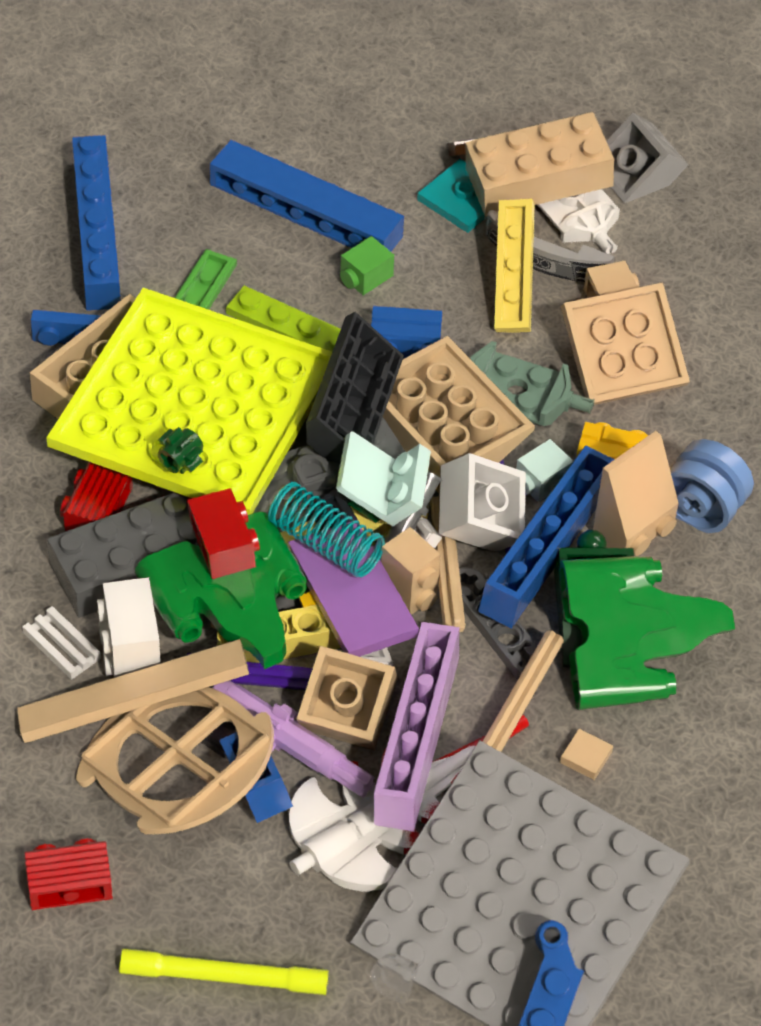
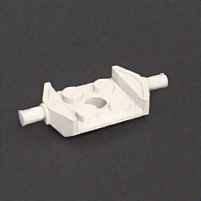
(584, 218)

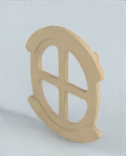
(223, 788)

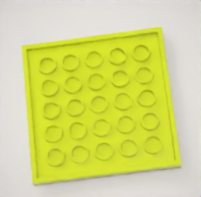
(200, 372)

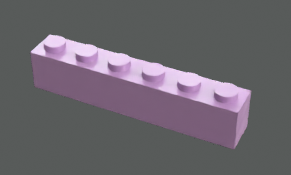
(416, 727)

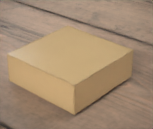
(586, 754)

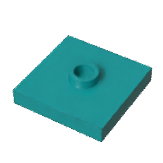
(454, 197)

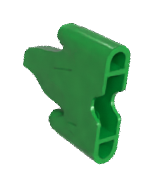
(236, 604)
(629, 624)

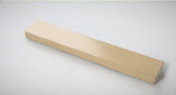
(132, 691)

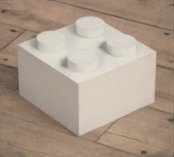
(482, 502)
(128, 627)

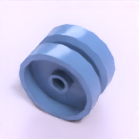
(710, 485)

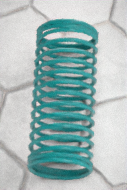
(359, 552)

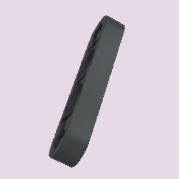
(492, 629)

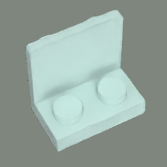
(381, 483)

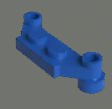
(555, 982)

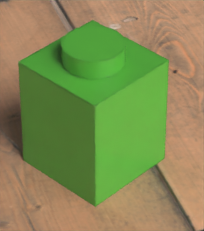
(366, 266)

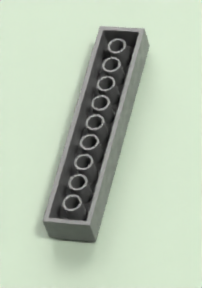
(116, 544)

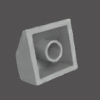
(642, 159)

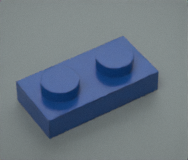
(58, 327)

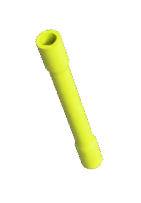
(155, 965)

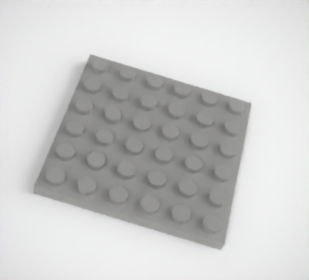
(499, 864)

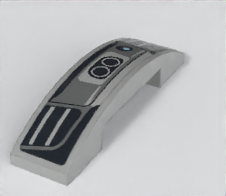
(555, 259)

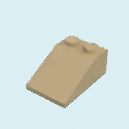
(637, 497)

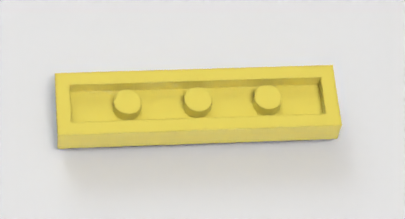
(514, 266)

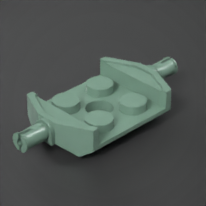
(546, 389)

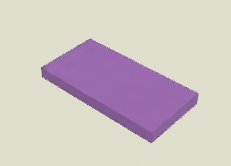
(361, 611)

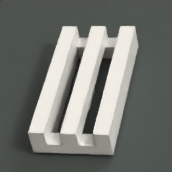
(52, 653)

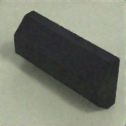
(353, 388)

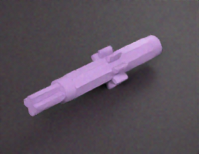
(301, 742)

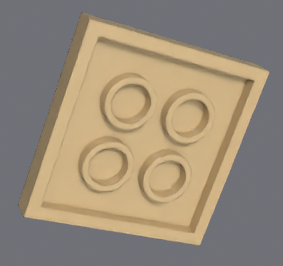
(625, 344)

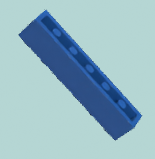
(303, 198)
(96, 222)
(536, 549)

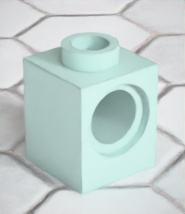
(543, 469)

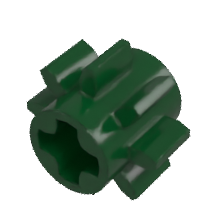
(180, 450)

